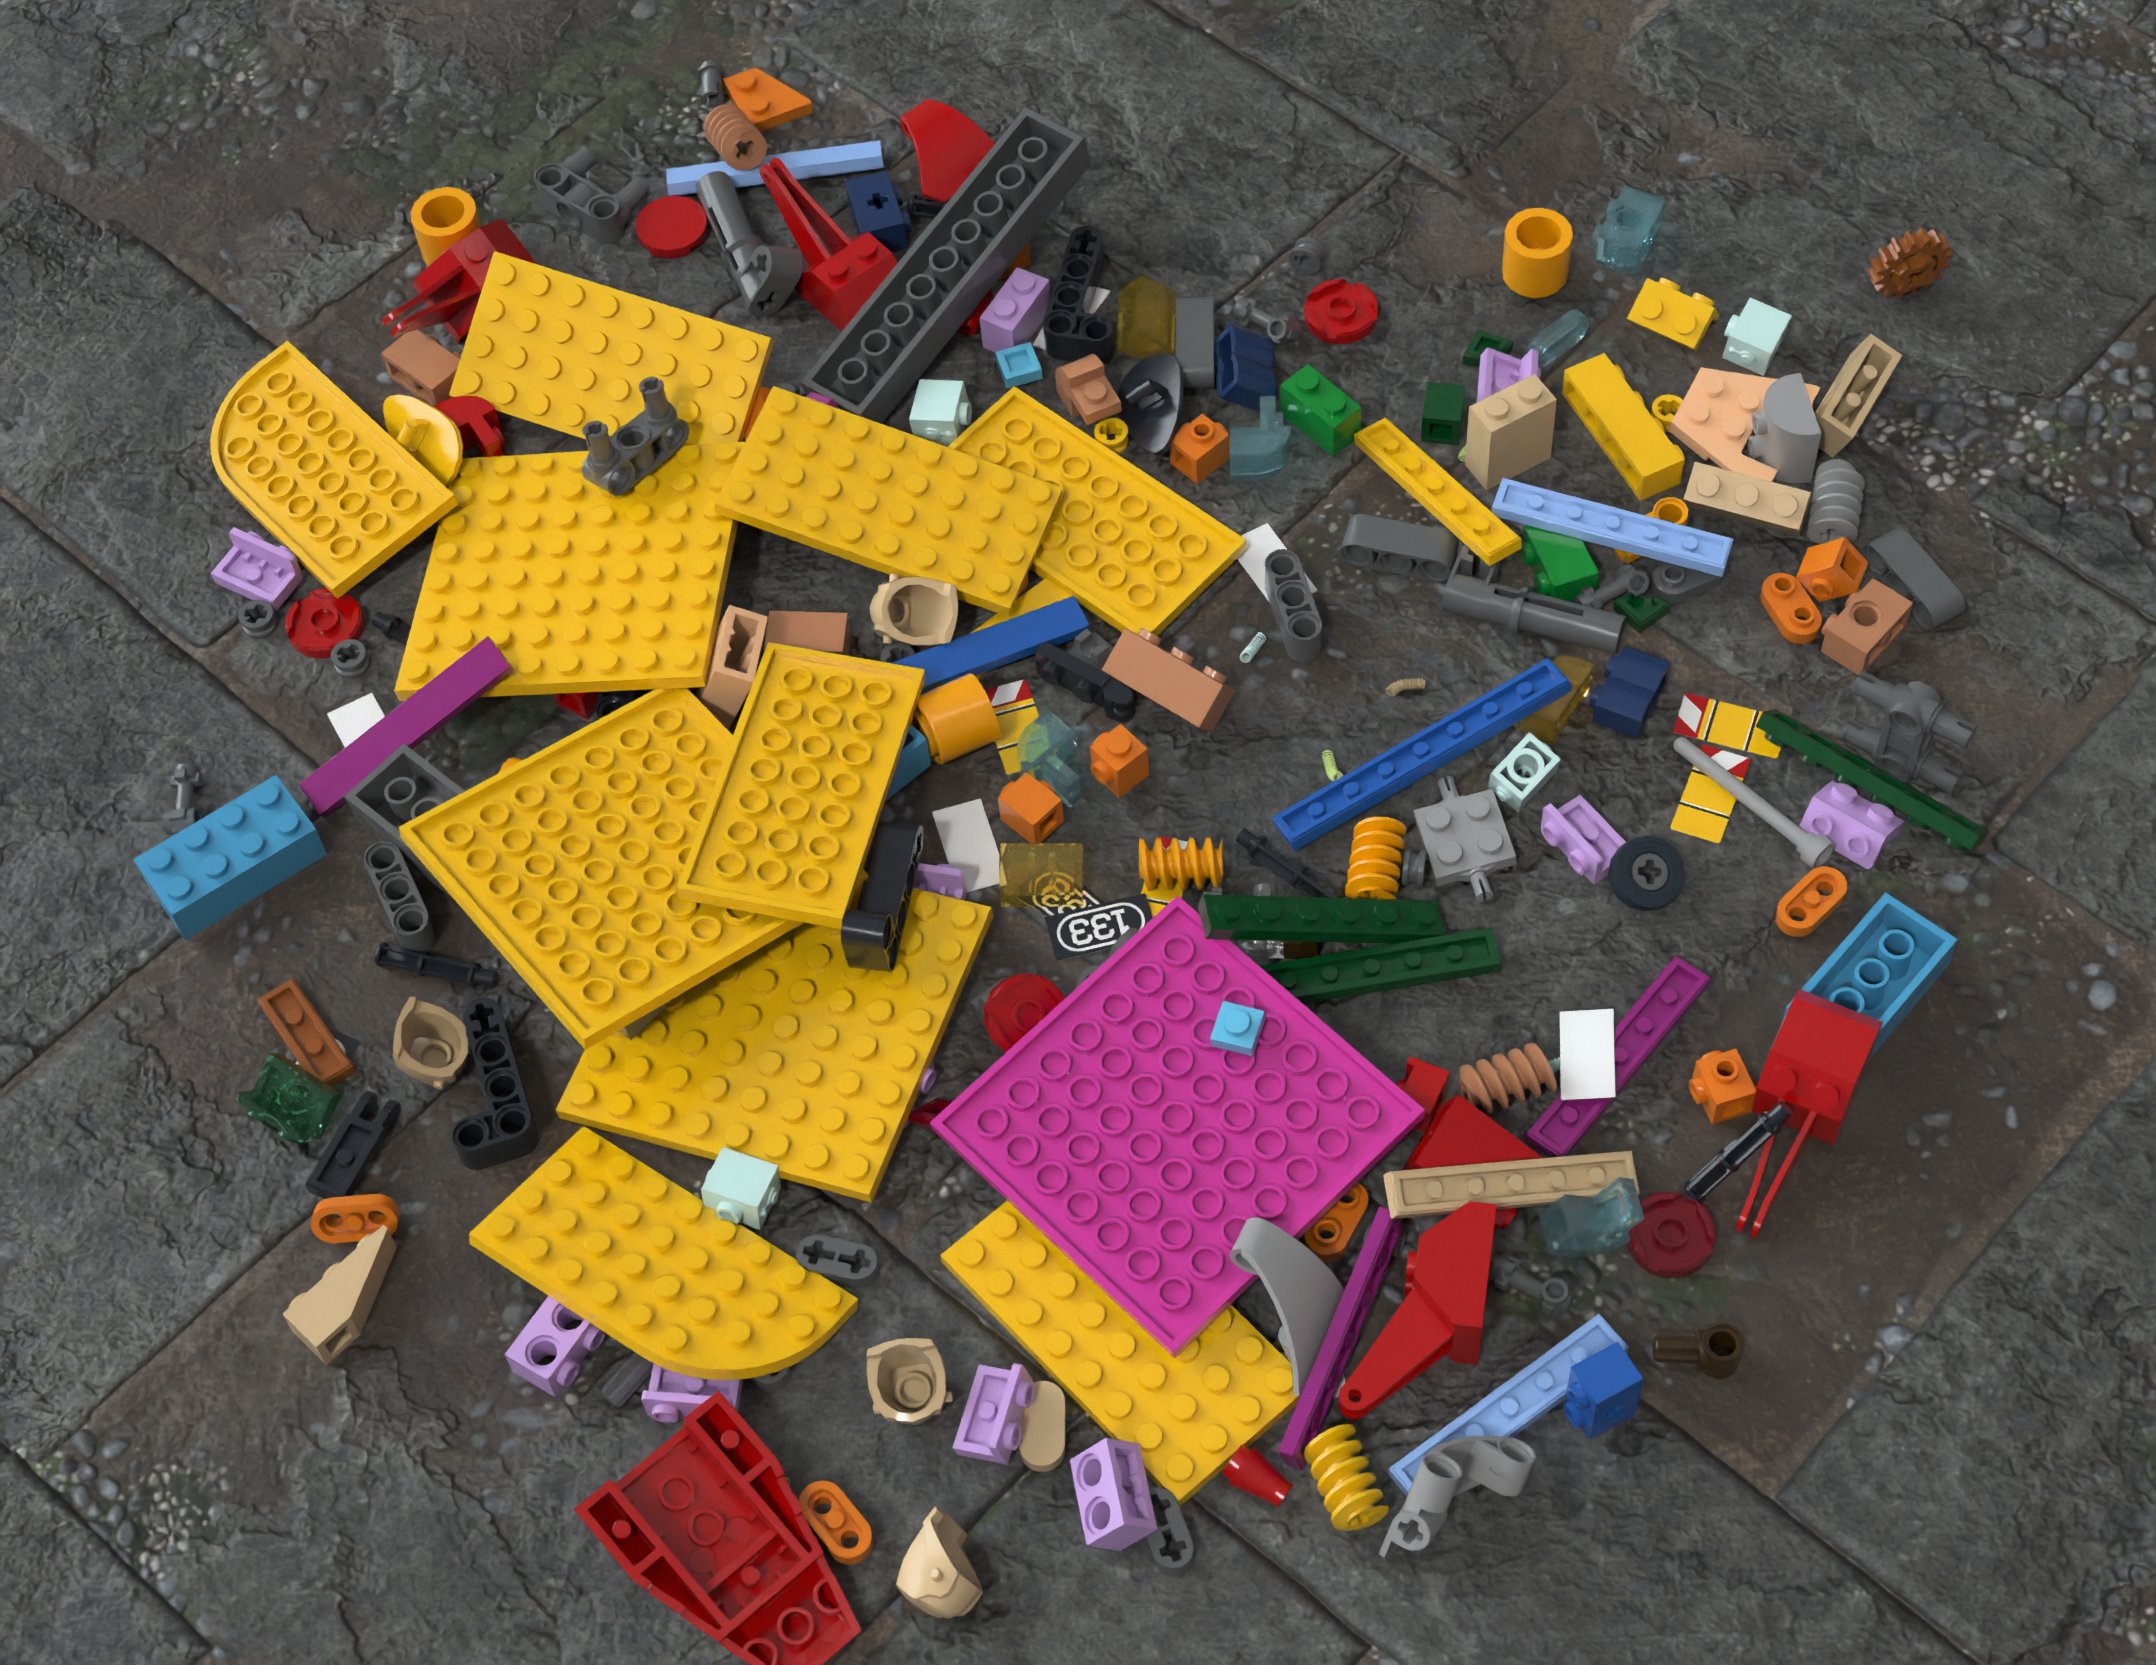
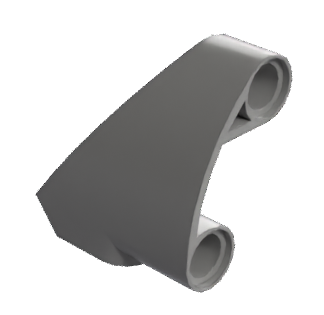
(1300, 1288)
(1452, 1469)

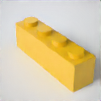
(1623, 426)

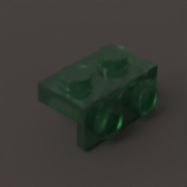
(290, 1100)

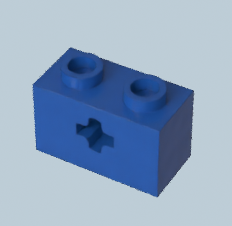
(1602, 1391)

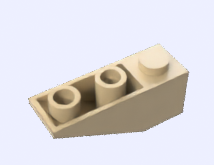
(340, 1303)

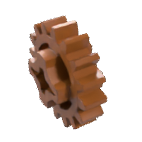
(1910, 263)

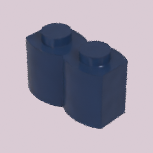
(1244, 367)
(1630, 691)

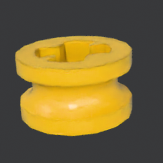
(1666, 404)
(1112, 426)

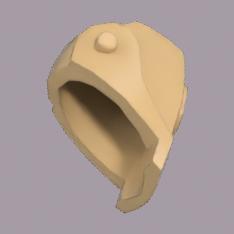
(915, 611)
(430, 1043)
(907, 1380)
(937, 1570)

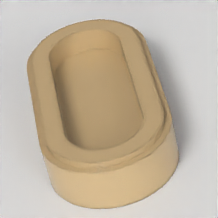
(1044, 1428)

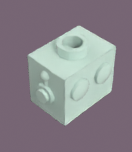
(1755, 336)
(940, 410)
(1527, 758)
(741, 1188)

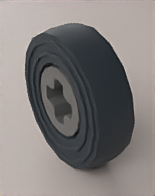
(1632, 887)

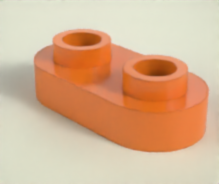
(1789, 604)
(1808, 904)
(356, 1217)
(1342, 1221)
(837, 1524)

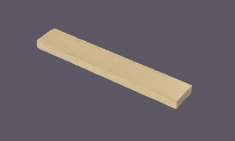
(1504, 1183)

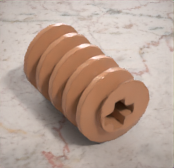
(735, 137)
(1506, 1077)

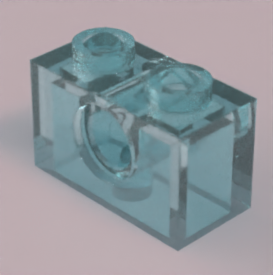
(1628, 230)

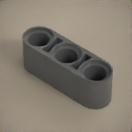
(1195, 340)
(1399, 547)
(1914, 575)
(1288, 587)
(394, 883)

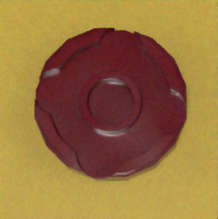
(1673, 1237)

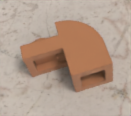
(1086, 389)

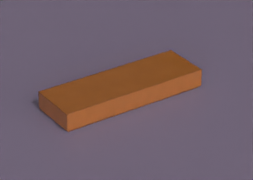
(305, 1033)

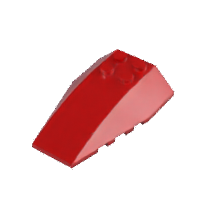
(725, 1542)

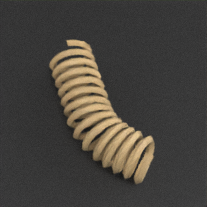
(1408, 684)

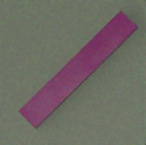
(407, 724)
(1634, 1043)
(1340, 1338)

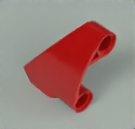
(945, 146)

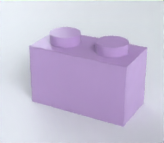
(1015, 311)

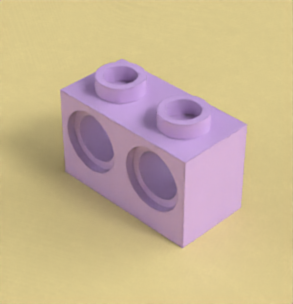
(546, 1336)
(1113, 1494)

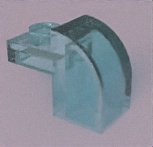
(1261, 449)
(1044, 754)
(1592, 1225)

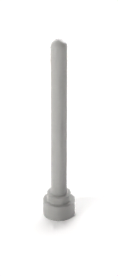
(1814, 848)

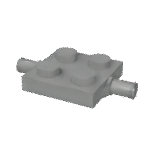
(1465, 838)

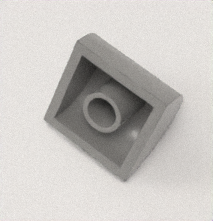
(1786, 431)

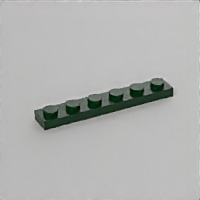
(1885, 788)
(1318, 919)
(1388, 966)

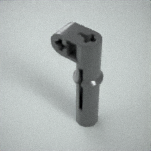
(761, 271)
(1527, 610)

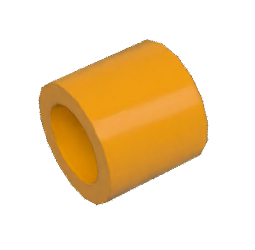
(442, 220)
(1537, 252)
(956, 719)

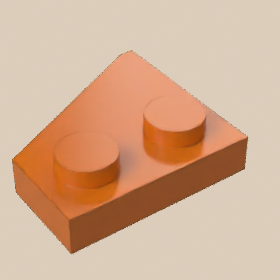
(765, 99)

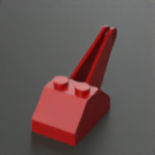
(836, 279)
(455, 282)
(1817, 1074)
(1439, 1313)

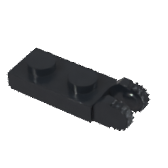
(1084, 681)
(353, 1148)

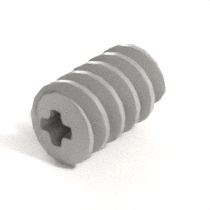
(1835, 502)

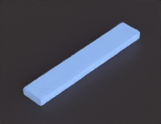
(800, 164)
(1612, 527)
(1519, 1399)

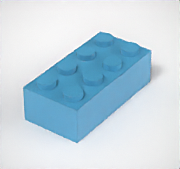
(230, 857)
(1884, 965)

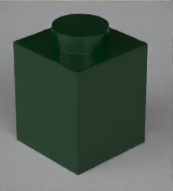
(1443, 413)

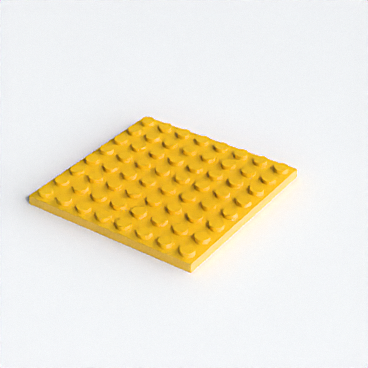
(577, 579)
(581, 862)
(779, 1043)

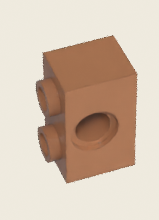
(1884, 617)

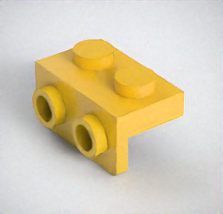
(1672, 313)

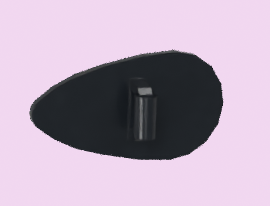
(1153, 401)

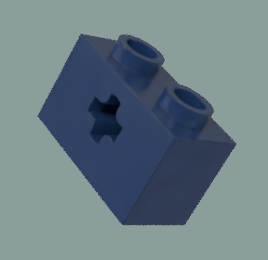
(876, 209)

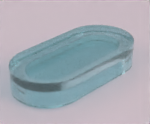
(1559, 336)

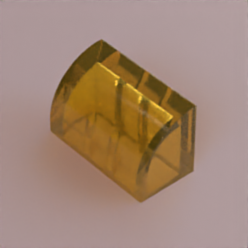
(1146, 318)
(1550, 720)
(1041, 874)

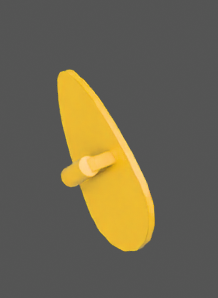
(425, 435)

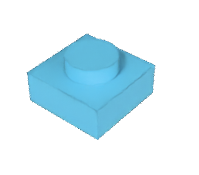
(1018, 365)
(1237, 1028)

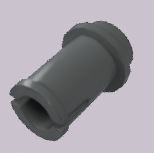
(711, 77)

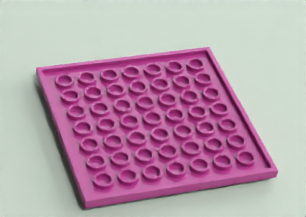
(1154, 1145)

